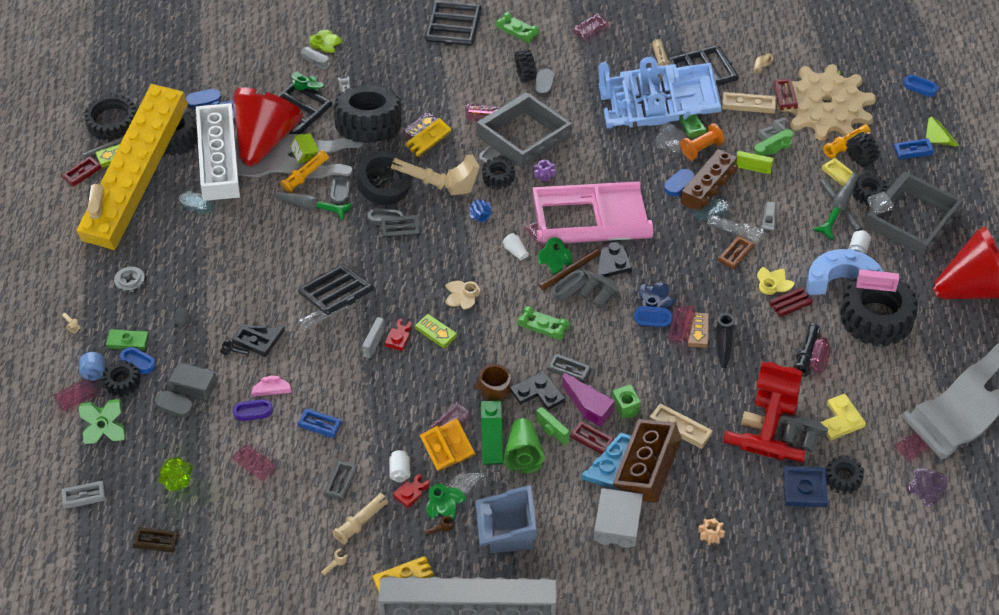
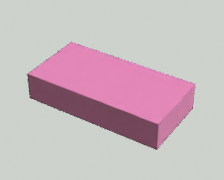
(877, 280)

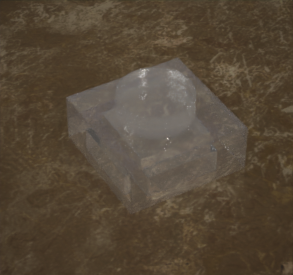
(880, 203)

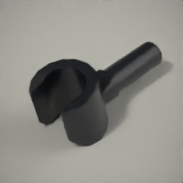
(228, 346)

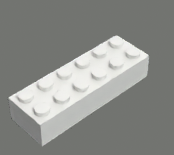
(217, 152)

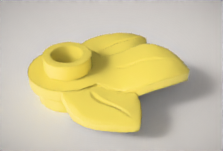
(775, 280)

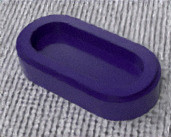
(252, 410)

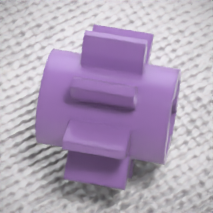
(544, 170)

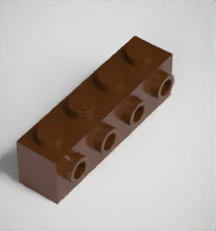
(709, 180)

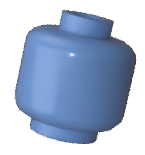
(91, 366)

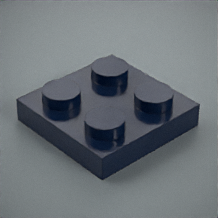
(805, 486)

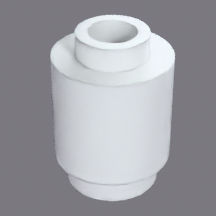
(860, 241)
(399, 466)

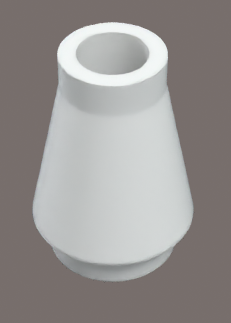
(515, 246)

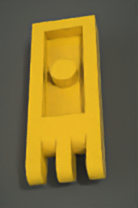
(428, 137)
(409, 569)

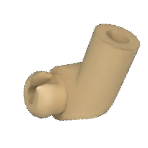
(761, 62)

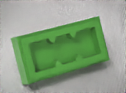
(692, 126)
(124, 338)
(552, 426)

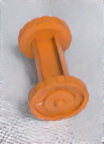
(713, 135)

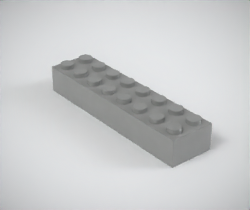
(467, 596)

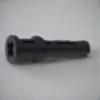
(804, 356)

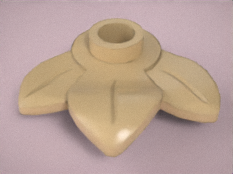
(460, 294)

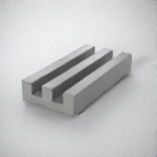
(373, 337)
(83, 497)

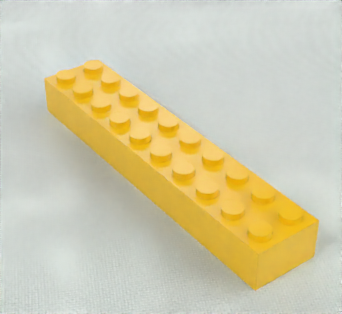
(134, 165)

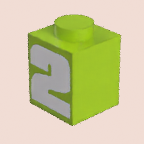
(304, 147)

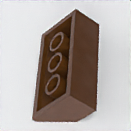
(648, 459)

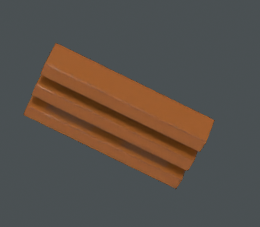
(728, 262)

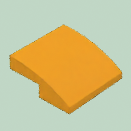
(447, 444)

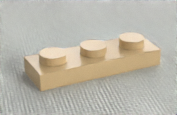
(748, 102)
(689, 429)

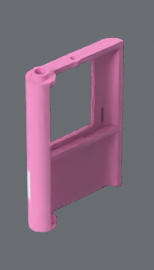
(616, 209)

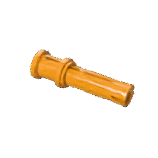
(839, 143)
(298, 176)

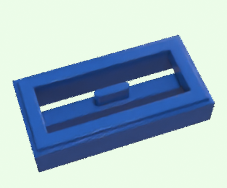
(913, 151)
(330, 430)

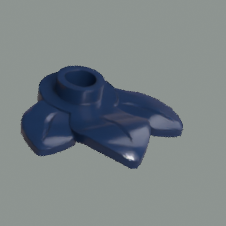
(656, 294)

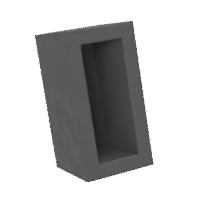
(193, 381)

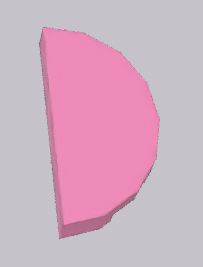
(270, 386)

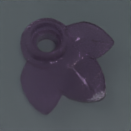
(924, 485)

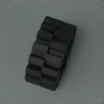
(525, 65)
(863, 149)
(498, 180)
(868, 181)
(117, 370)
(847, 465)

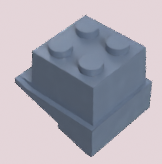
(507, 520)

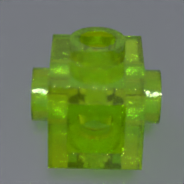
(175, 474)

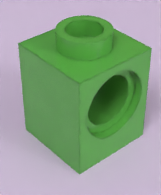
(626, 395)

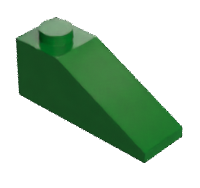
(491, 432)

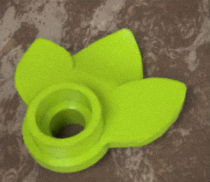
(325, 41)

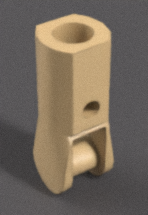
(95, 201)
(753, 420)

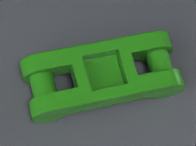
(517, 27)
(774, 143)
(543, 323)

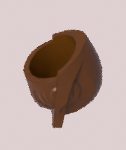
(494, 382)

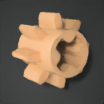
(711, 531)

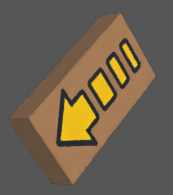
(699, 331)

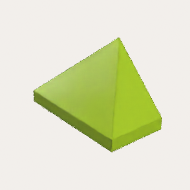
(938, 134)

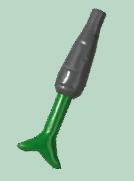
(311, 203)
(839, 204)

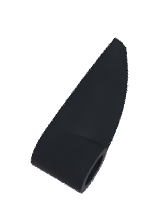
(724, 337)

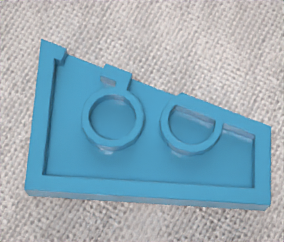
(606, 466)

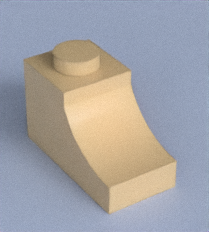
(462, 178)

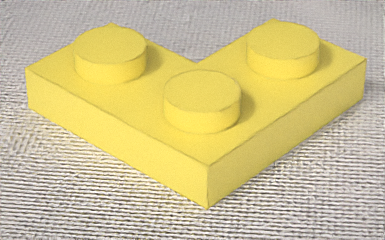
(845, 420)

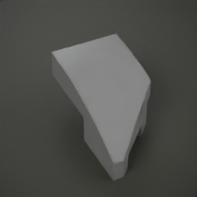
(777, 126)

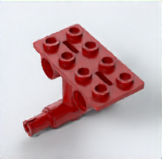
(778, 394)

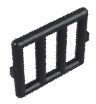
(458, 5)
(703, 53)
(315, 113)
(322, 278)

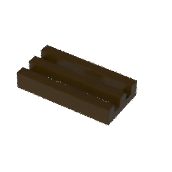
(154, 546)

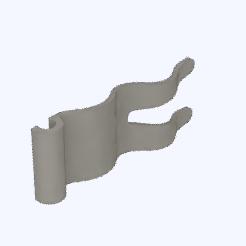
(279, 160)
(960, 411)

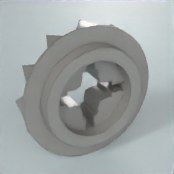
(126, 273)

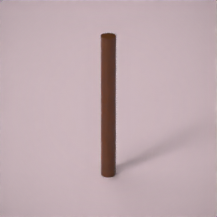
(569, 269)

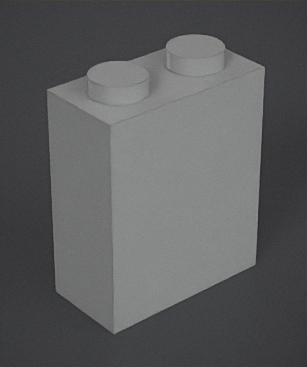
(618, 518)

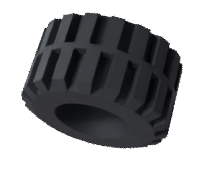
(184, 136)

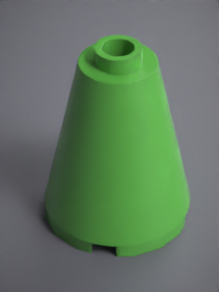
(523, 448)

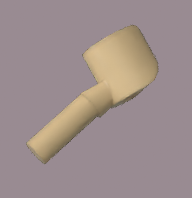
(73, 323)
(337, 561)

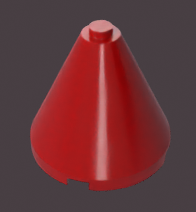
(262, 123)
(972, 271)

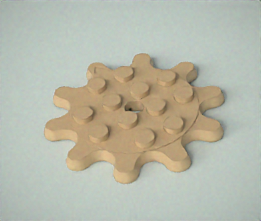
(823, 117)

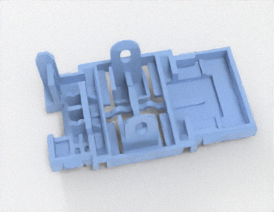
(690, 89)

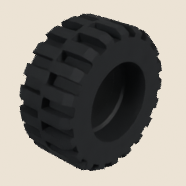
(367, 113)
(875, 327)

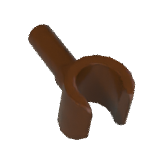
(444, 527)

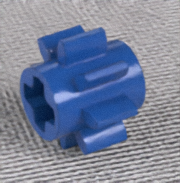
(480, 210)

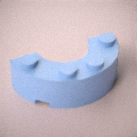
(837, 264)

